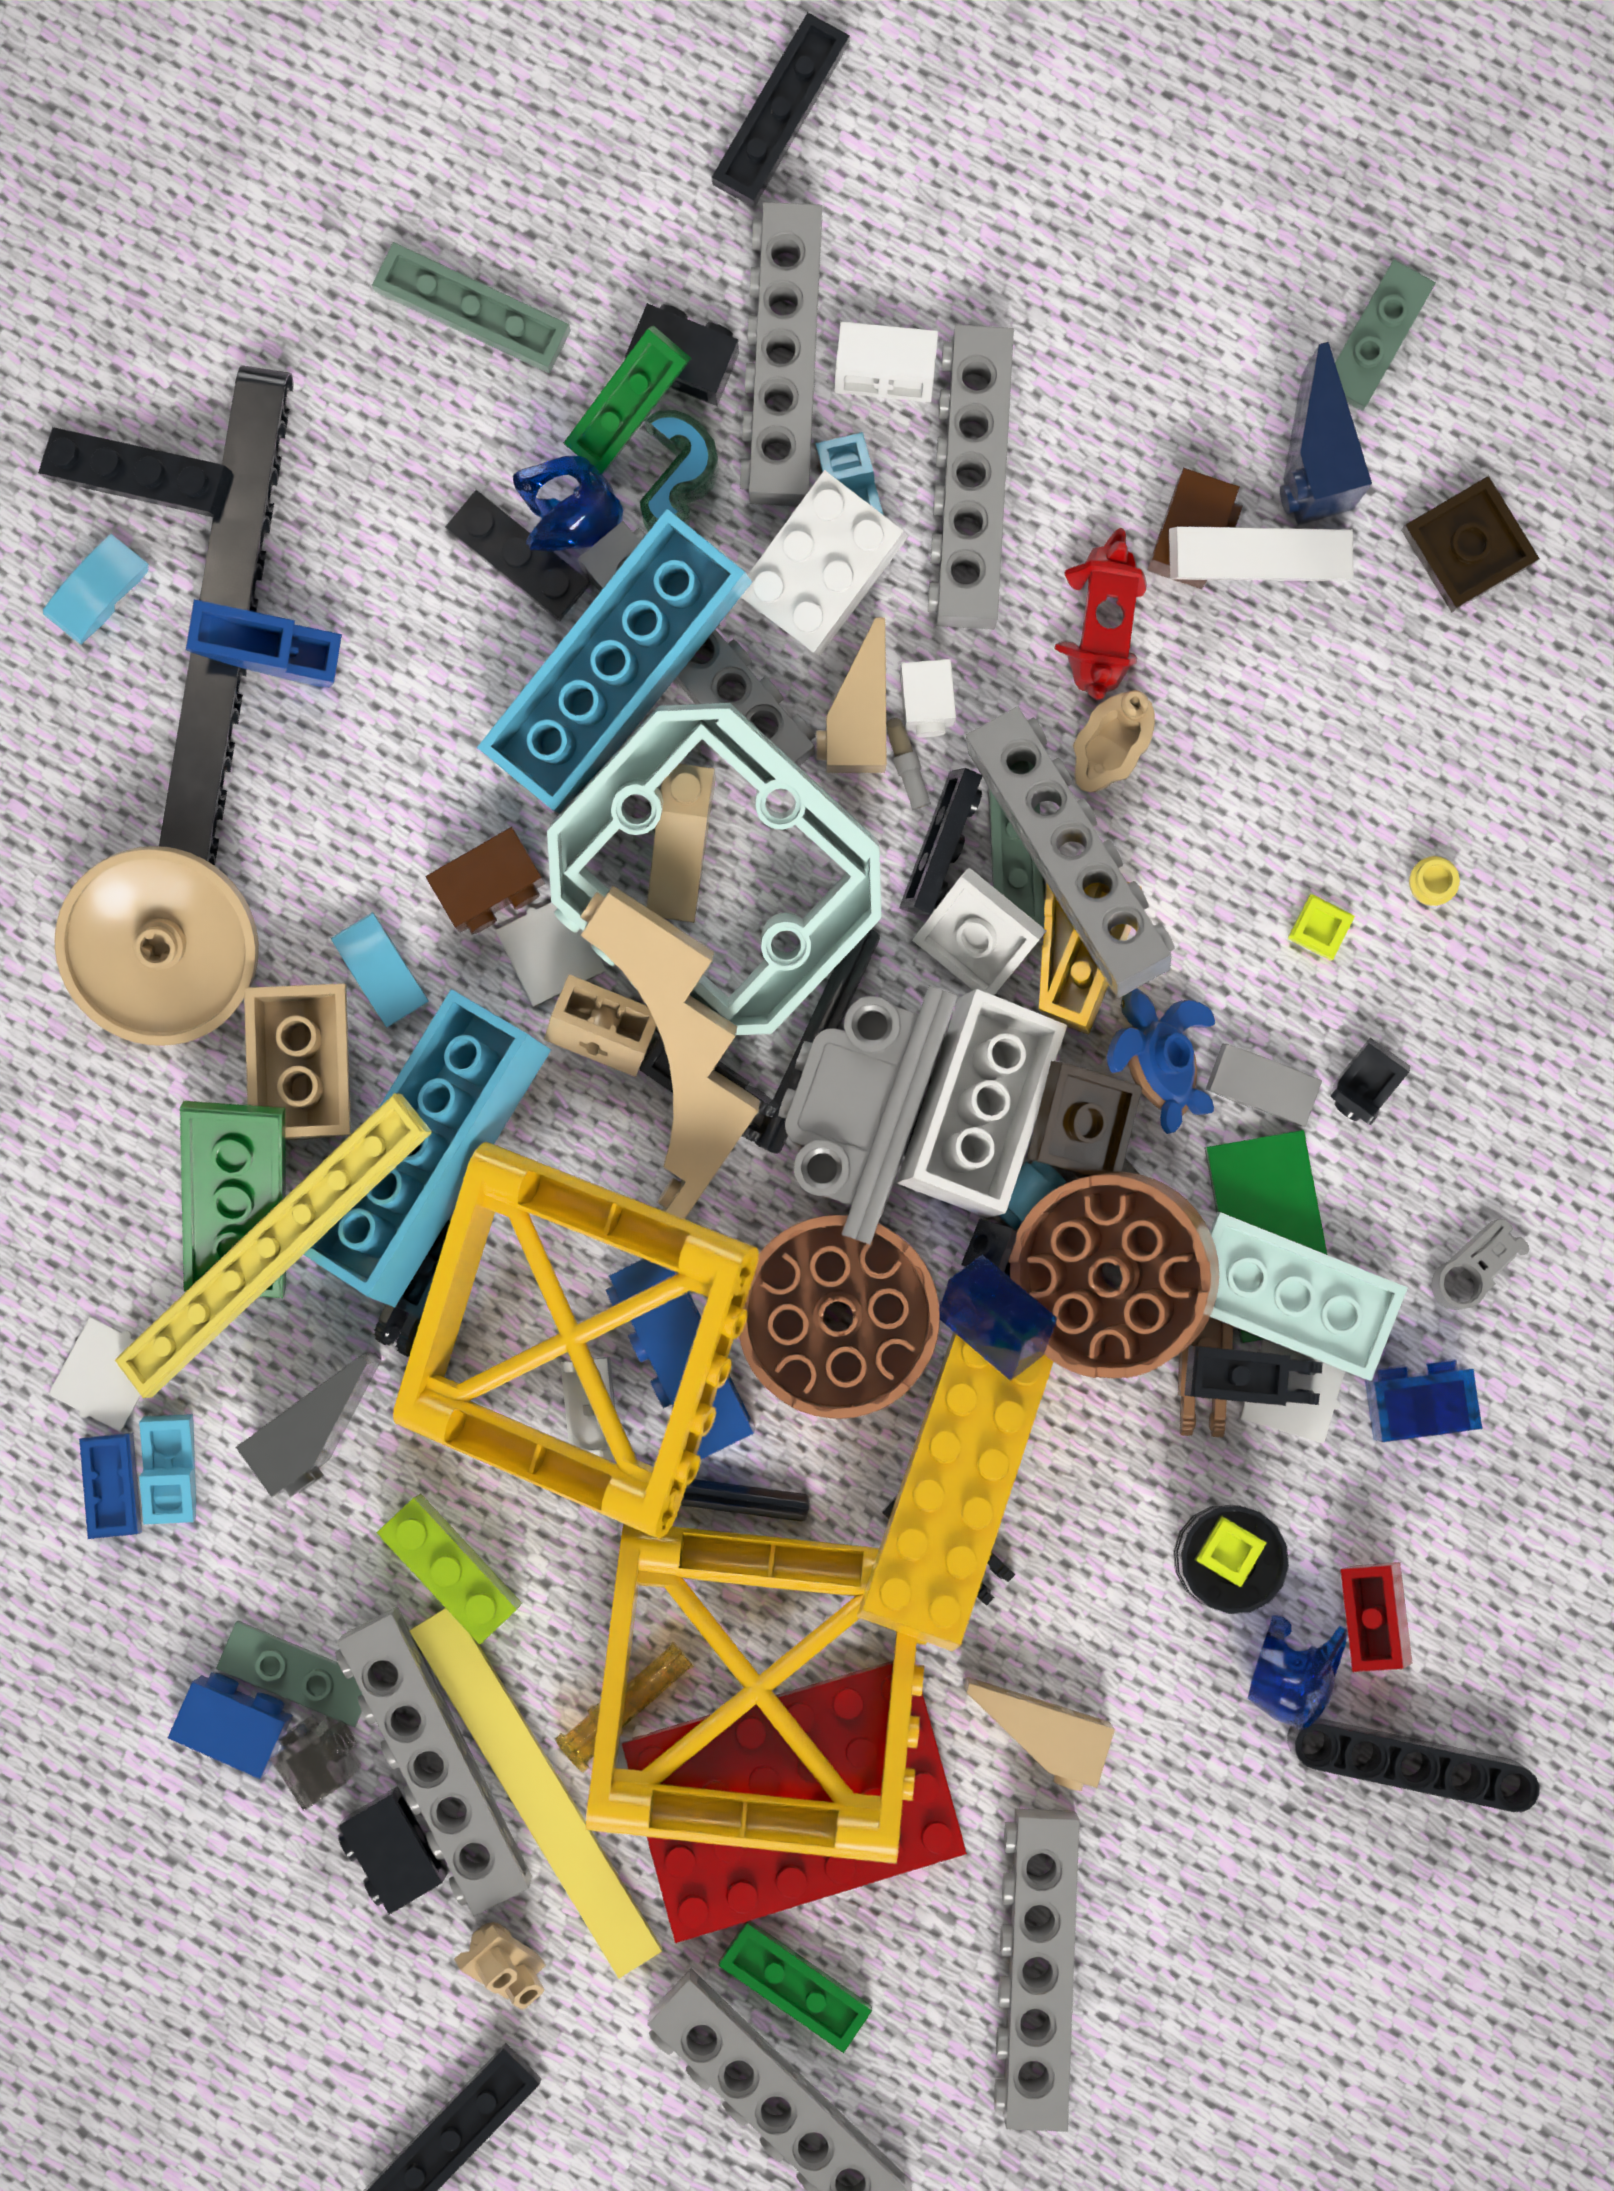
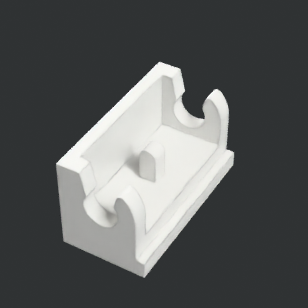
(885, 361)
(581, 1421)

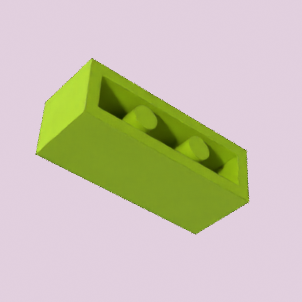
(449, 1568)

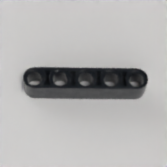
(1432, 1777)

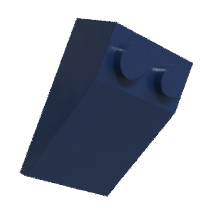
(1324, 457)

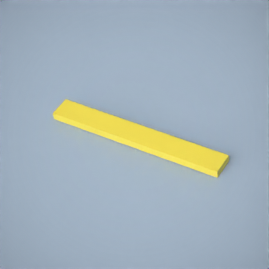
(273, 1245)
(537, 1792)

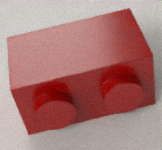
(1376, 1617)

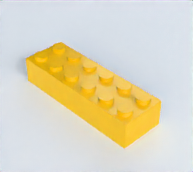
(953, 1497)

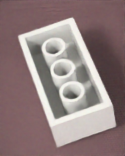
(981, 1104)

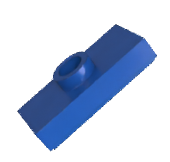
(110, 1485)

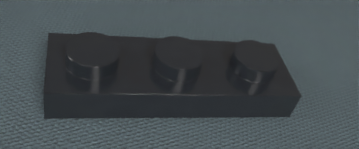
(504, 547)
(942, 842)

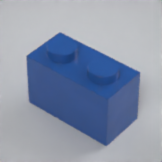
(231, 1724)

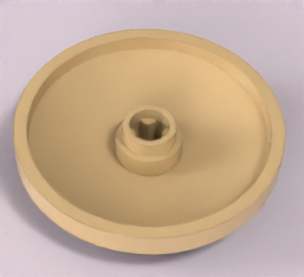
(156, 945)

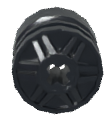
(1214, 1590)

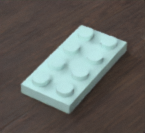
(1302, 1297)

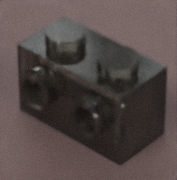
(316, 1759)

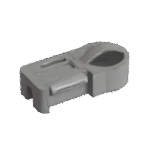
(1482, 1260)

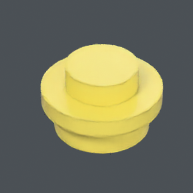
(1434, 881)

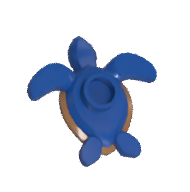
(1162, 1056)

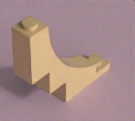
(664, 969)

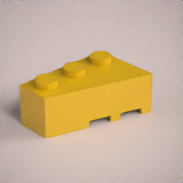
(1069, 978)

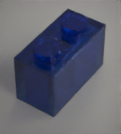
(996, 1317)
(1423, 1403)

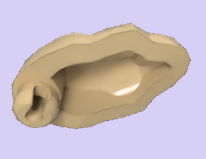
(1113, 740)

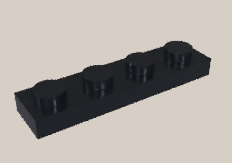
(780, 110)
(135, 472)
(461, 2125)

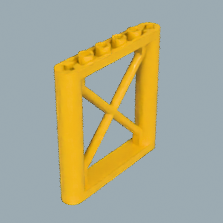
(705, 1264)
(640, 1806)

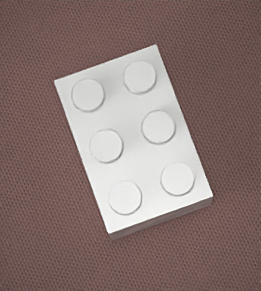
(823, 563)

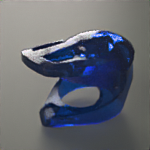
(579, 518)
(1295, 1683)

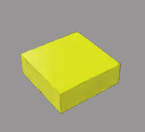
(1321, 927)
(1230, 1551)

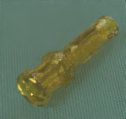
(640, 1692)

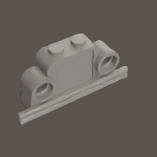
(862, 1102)

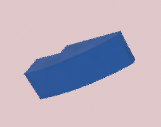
(263, 643)

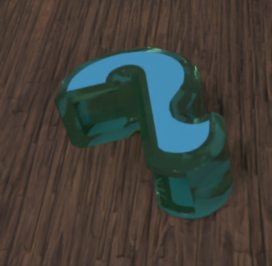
(691, 472)

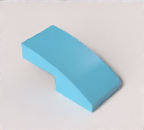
(850, 464)
(94, 588)
(379, 969)
(168, 1469)

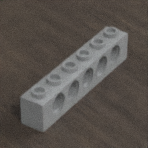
(796, 231)
(988, 354)
(728, 663)
(1122, 963)
(472, 1883)
(696, 2003)
(1044, 2101)

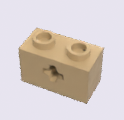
(601, 1025)

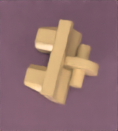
(503, 1965)

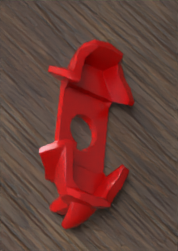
(1104, 652)

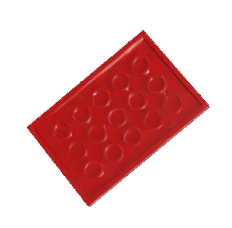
(847, 1720)

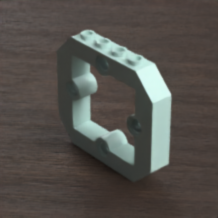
(639, 768)

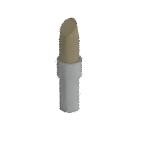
(907, 764)

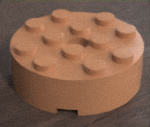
(1164, 1264)
(847, 1369)

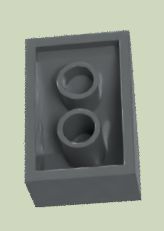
(304, 1437)

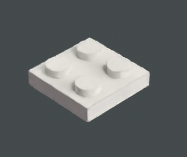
(978, 934)

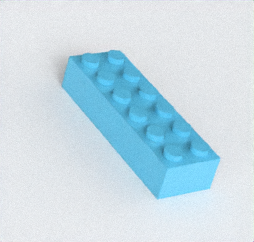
(615, 662)
(465, 1089)

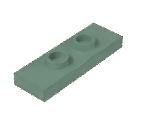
(1381, 332)
(291, 1673)

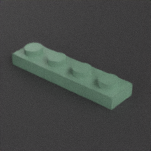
(471, 307)
(1012, 866)

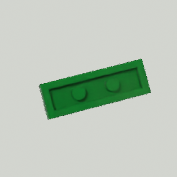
(627, 399)
(795, 1986)

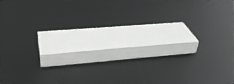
(1261, 554)

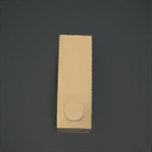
(857, 717)
(681, 842)
(1058, 1738)

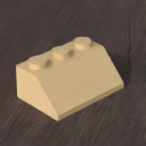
(300, 1057)

